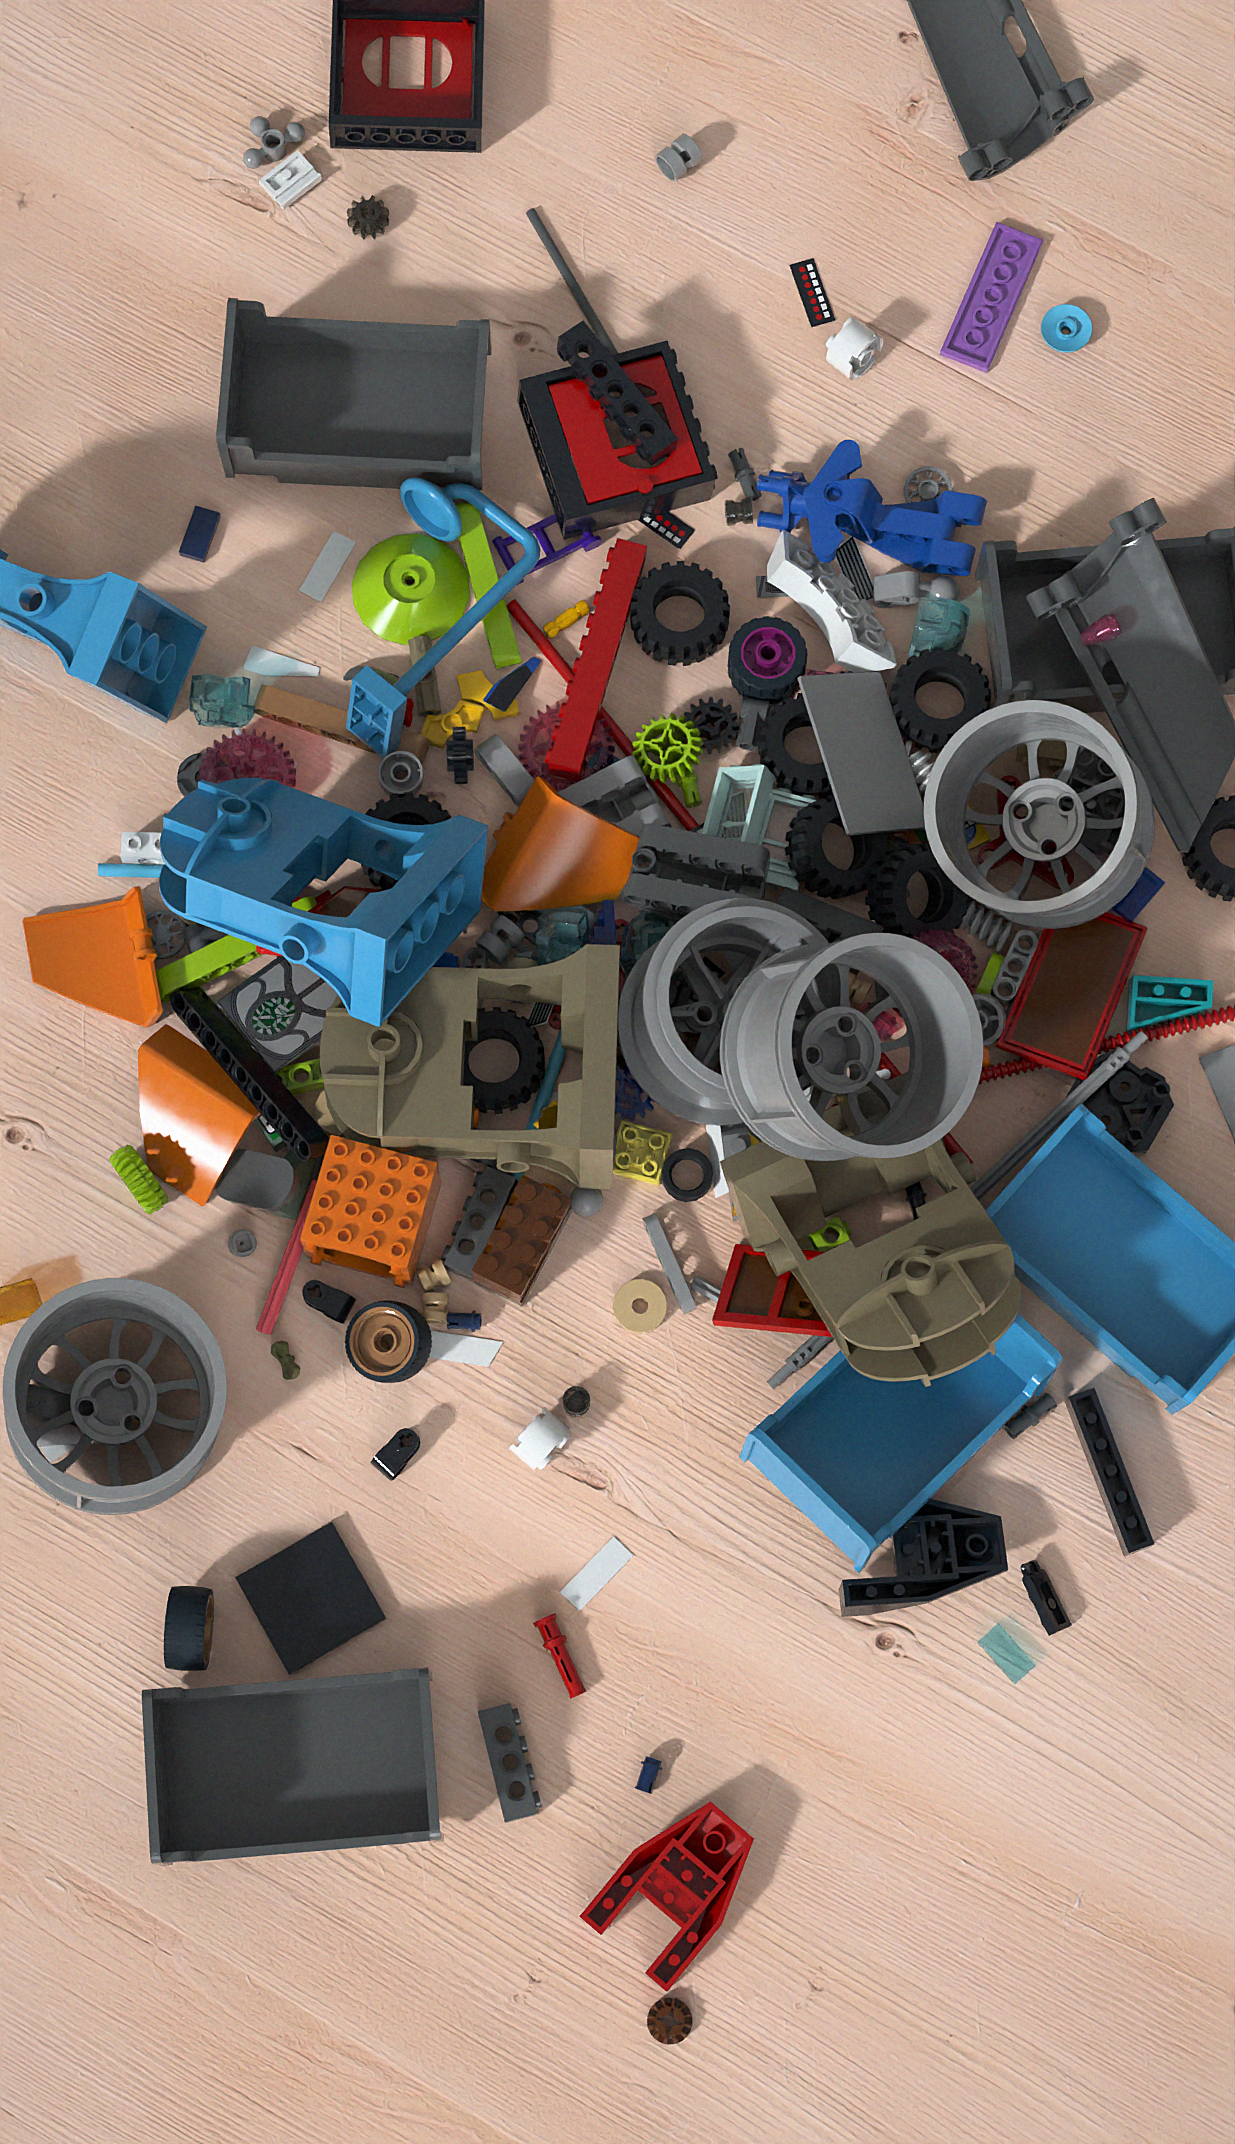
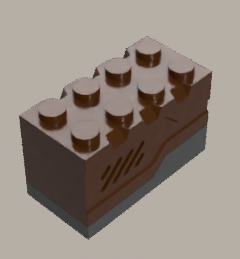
(522, 1240)

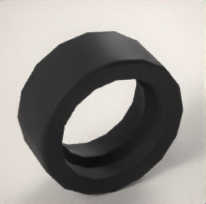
(687, 1154)

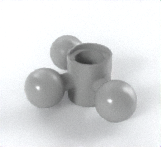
(261, 128)

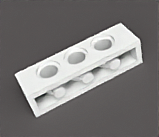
(141, 848)

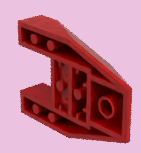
(686, 1875)

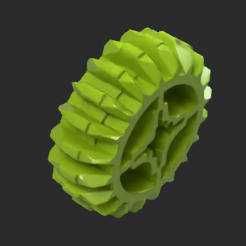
(687, 752)
(139, 1179)

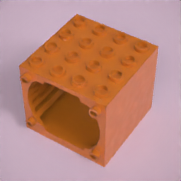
(371, 1210)

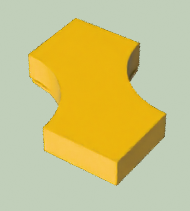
(475, 687)
(440, 727)

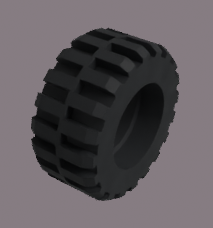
(679, 581)
(937, 667)
(787, 771)
(406, 811)
(810, 860)
(1201, 860)
(889, 886)
(531, 1066)

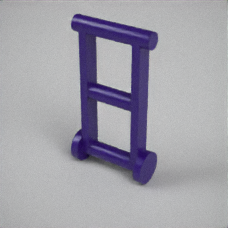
(588, 543)

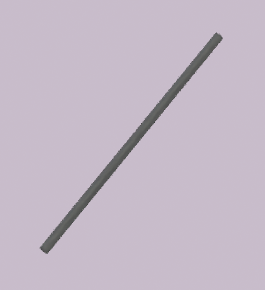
(571, 282)

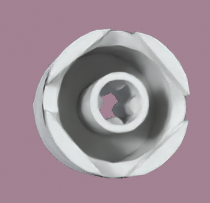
(853, 348)
(539, 1439)

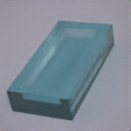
(1006, 1653)

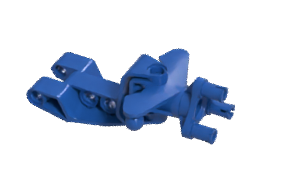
(908, 532)

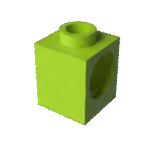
(841, 1228)

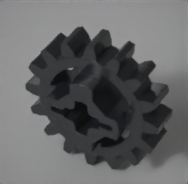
(719, 720)
(460, 755)

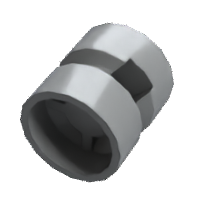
(676, 159)
(495, 948)

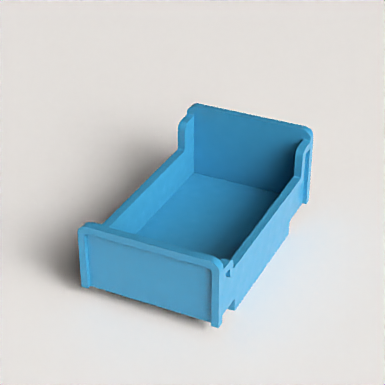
(1122, 1259)
(875, 1451)

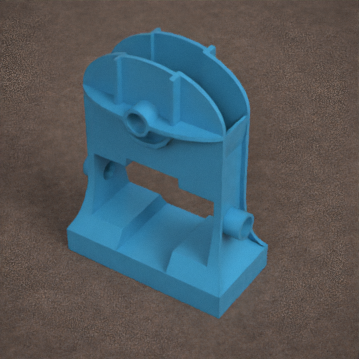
(105, 633)
(253, 845)

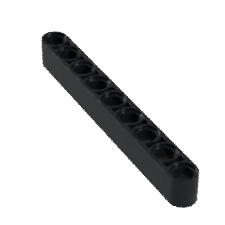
(250, 1073)

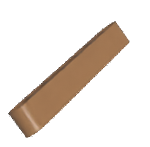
(323, 720)

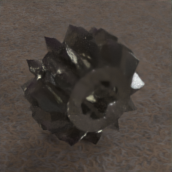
(359, 219)

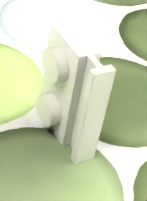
(290, 179)

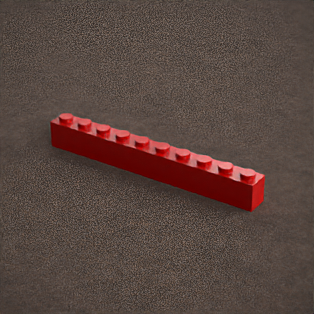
(597, 660)

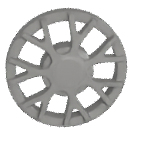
(927, 488)
(163, 934)

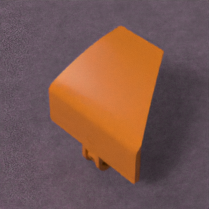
(555, 855)
(98, 958)
(188, 1113)

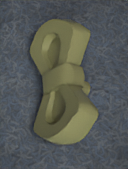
(280, 1351)

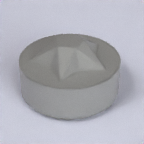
(242, 1243)

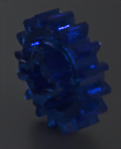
(636, 1104)

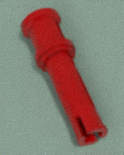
(555, 1642)

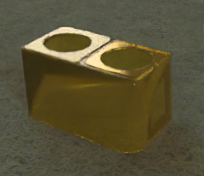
(18, 1301)

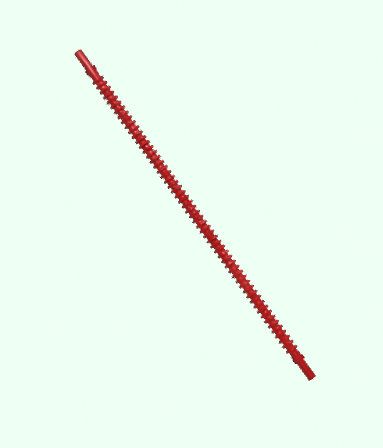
(1118, 1041)

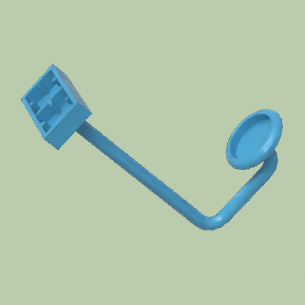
(375, 705)

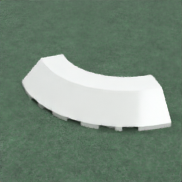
(828, 599)

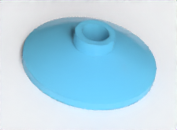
(1066, 318)

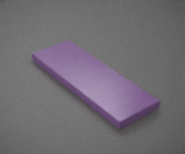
(991, 297)

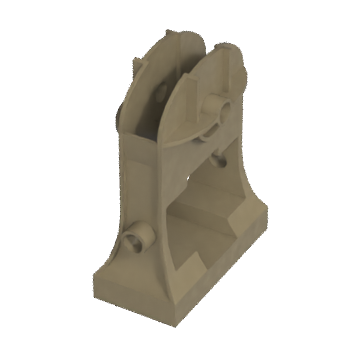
(405, 1079)
(907, 1300)

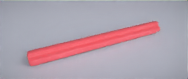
(285, 1270)

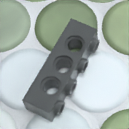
(487, 1181)
(491, 1721)

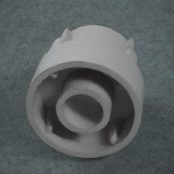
(400, 762)

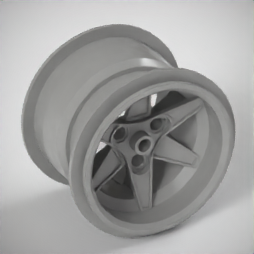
(649, 1027)

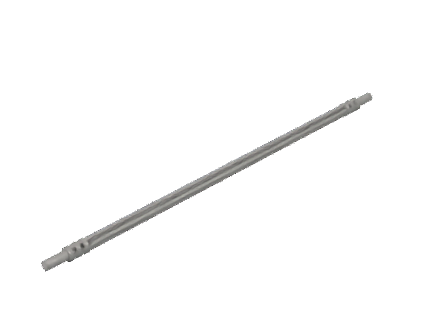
(998, 1171)

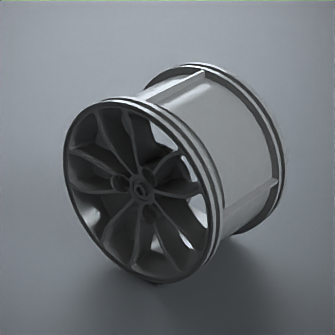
(965, 763)
(761, 1061)
(114, 1402)

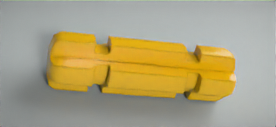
(566, 618)

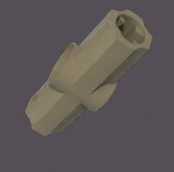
(426, 690)

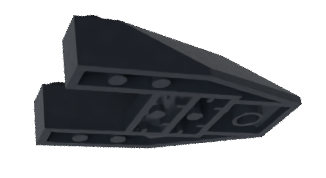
(934, 1556)

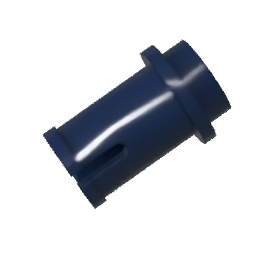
(464, 1320)
(648, 1774)

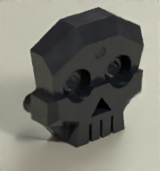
(1146, 1096)

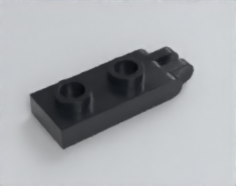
(1044, 1598)

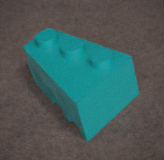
(1165, 999)

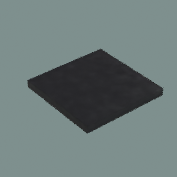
(310, 1598)

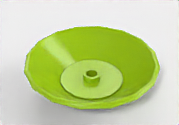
(403, 610)

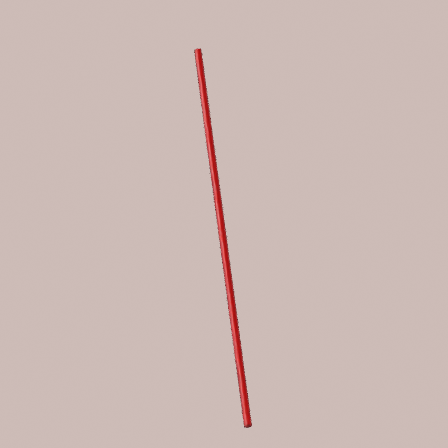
(661, 789)

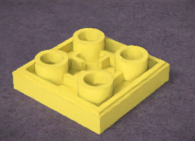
(641, 1152)

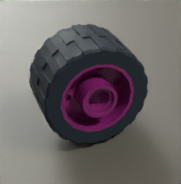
(767, 659)

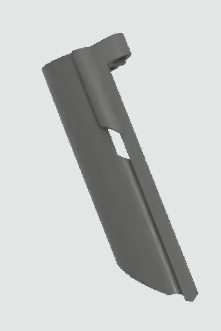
(998, 100)
(1173, 706)

